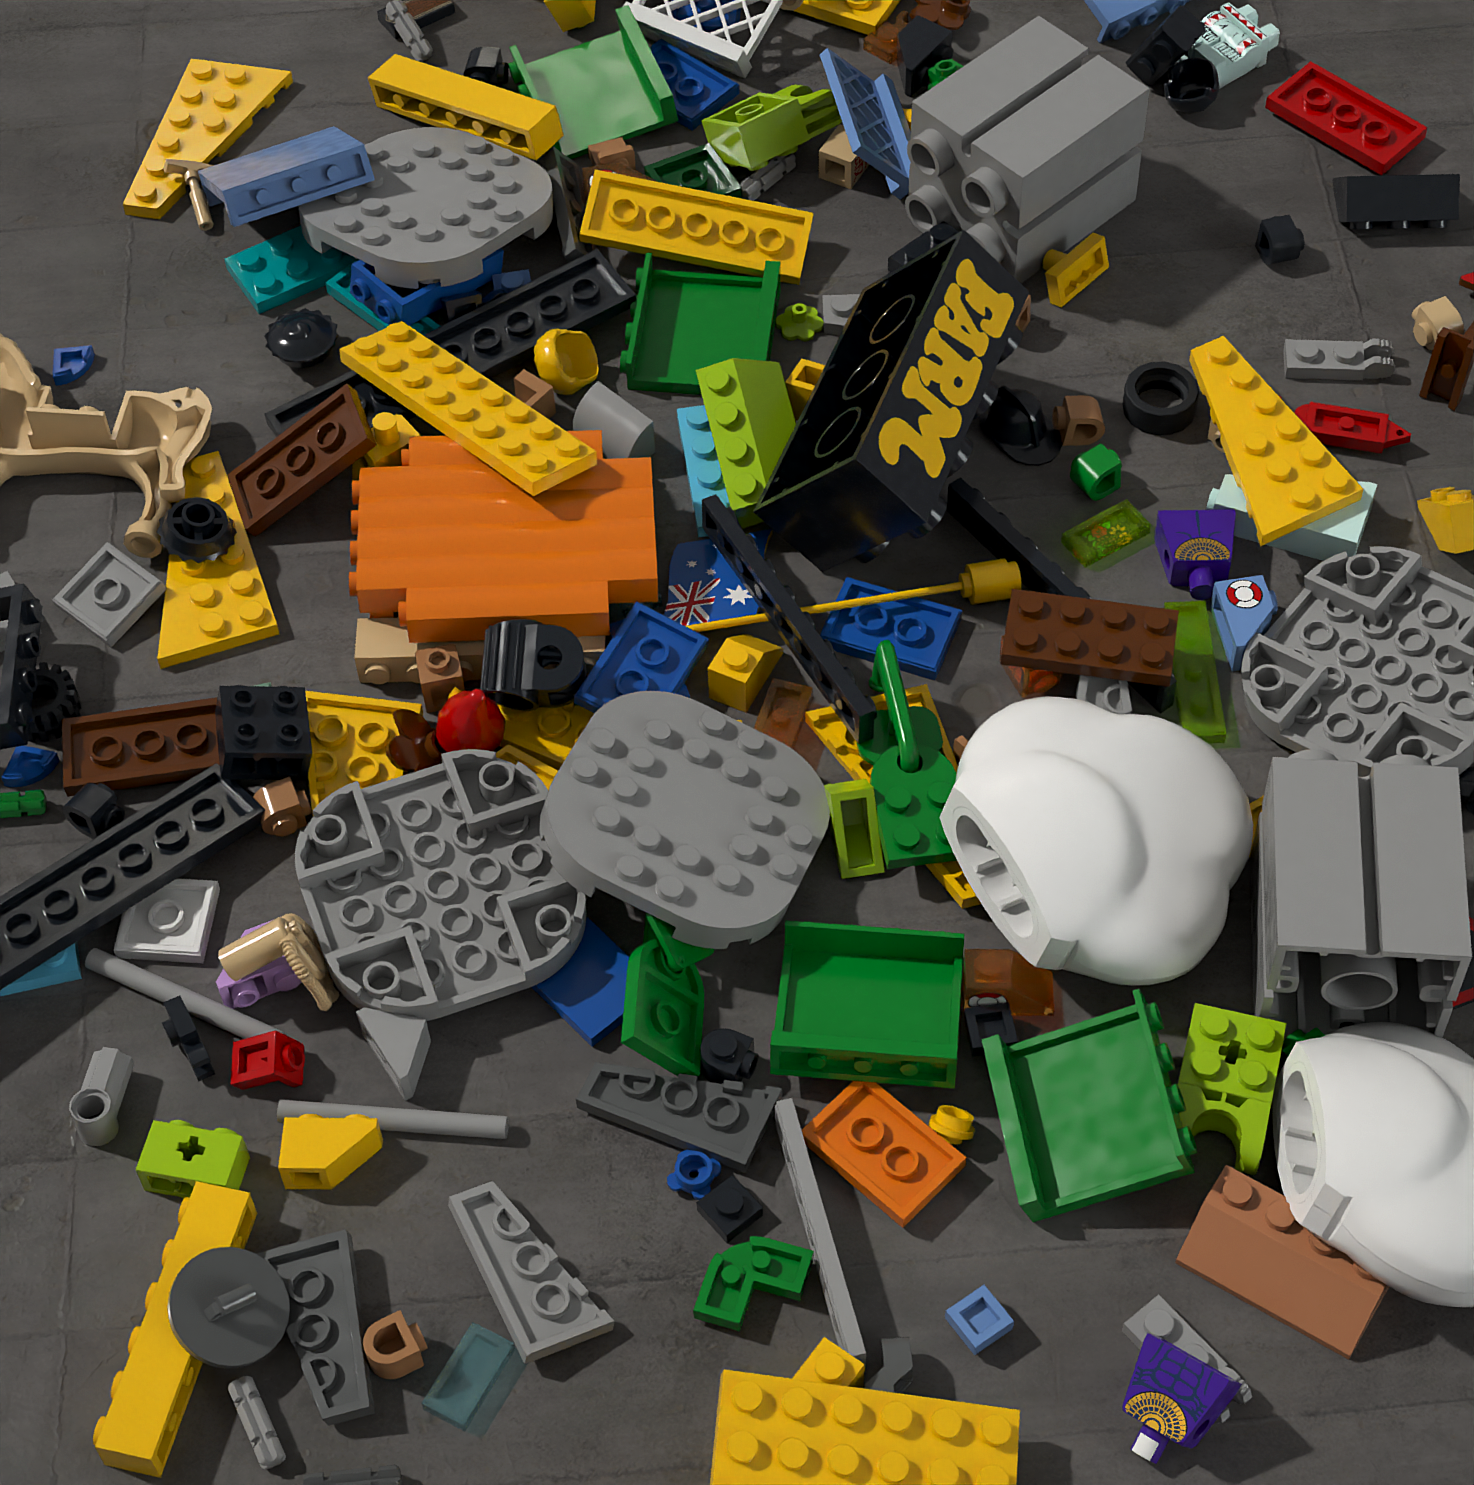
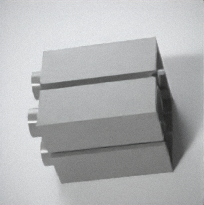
(1027, 147)
(1358, 894)

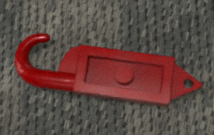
(1351, 427)

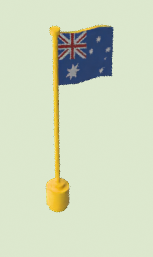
(710, 595)

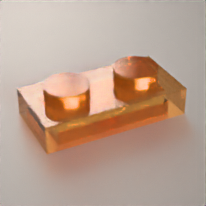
(784, 711)

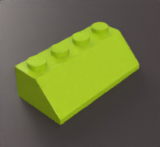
(749, 426)

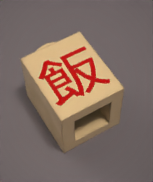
(838, 161)

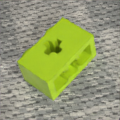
(181, 1155)

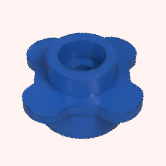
(693, 1161)

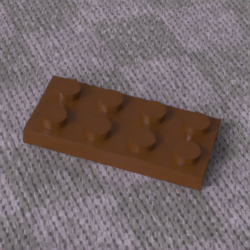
(301, 460)
(1090, 637)
(139, 745)

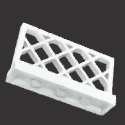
(701, 44)

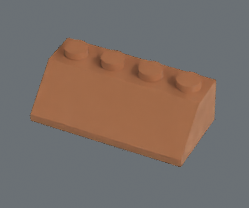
(1264, 1257)

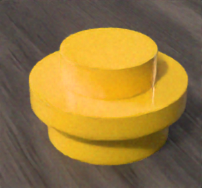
(952, 1124)

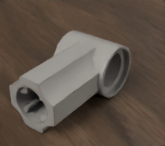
(102, 1095)

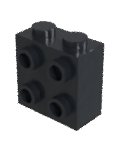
(263, 732)

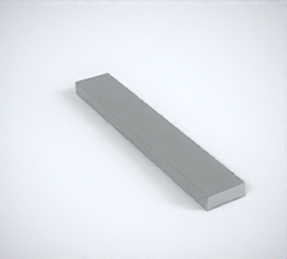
(818, 1231)

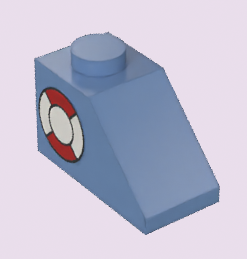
(1240, 611)

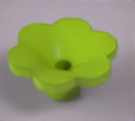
(799, 322)

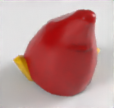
(470, 722)

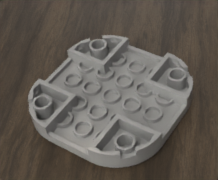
(433, 207)
(1369, 663)
(685, 817)
(438, 887)

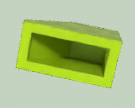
(854, 828)

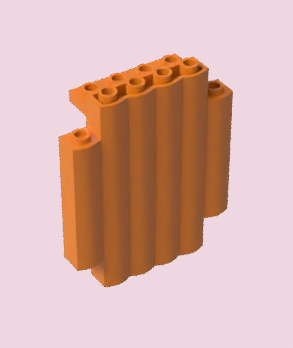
(472, 549)

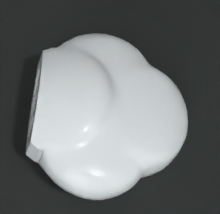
(1099, 838)
(1383, 1154)

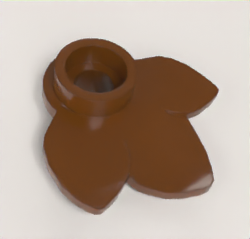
(943, 12)
(416, 744)

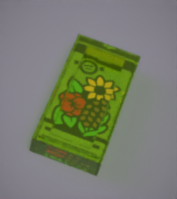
(1105, 533)

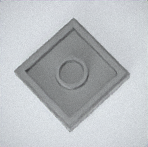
(109, 594)

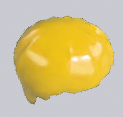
(566, 360)

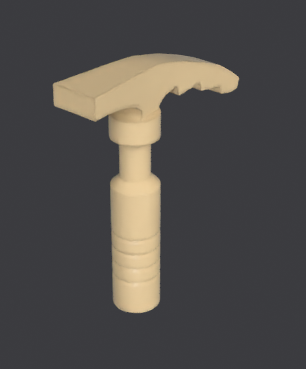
(198, 199)

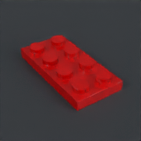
(1346, 118)

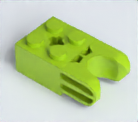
(770, 125)
(1231, 1078)

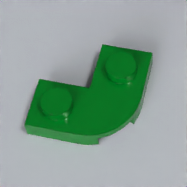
(750, 1266)

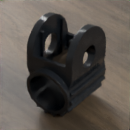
(516, 663)

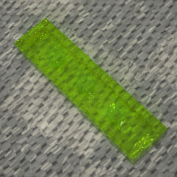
(1196, 673)

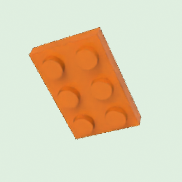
(883, 1150)

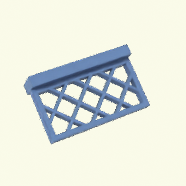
(871, 120)

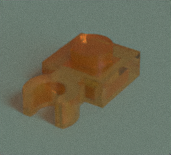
(884, 40)

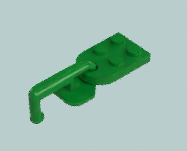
(907, 772)
(665, 1000)

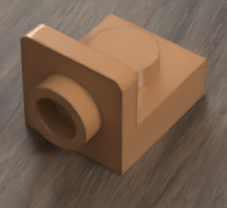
(612, 151)
(438, 674)

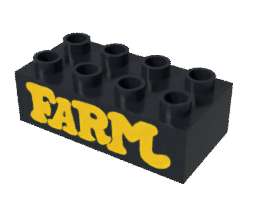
(895, 405)

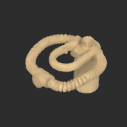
(287, 937)

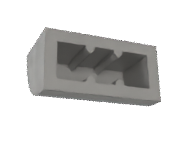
(623, 427)

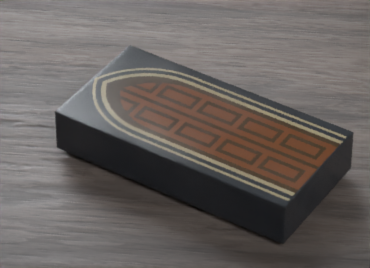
(423, 11)

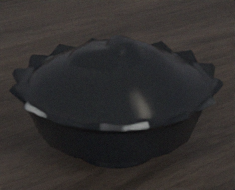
(302, 338)
(196, 530)

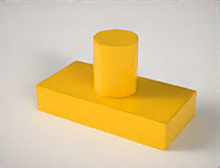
(1074, 271)

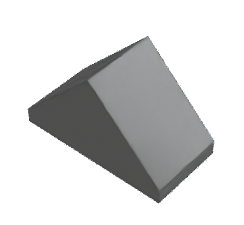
(398, 1044)

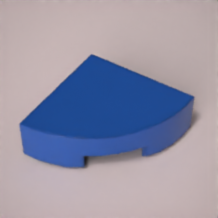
(71, 363)
(29, 766)

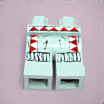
(1234, 42)

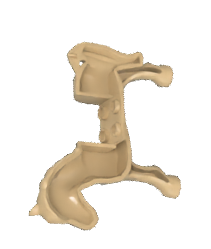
(146, 445)

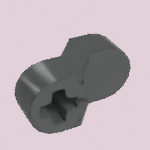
(896, 1366)

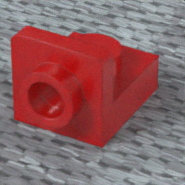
(267, 1060)

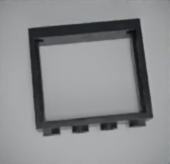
(19, 663)

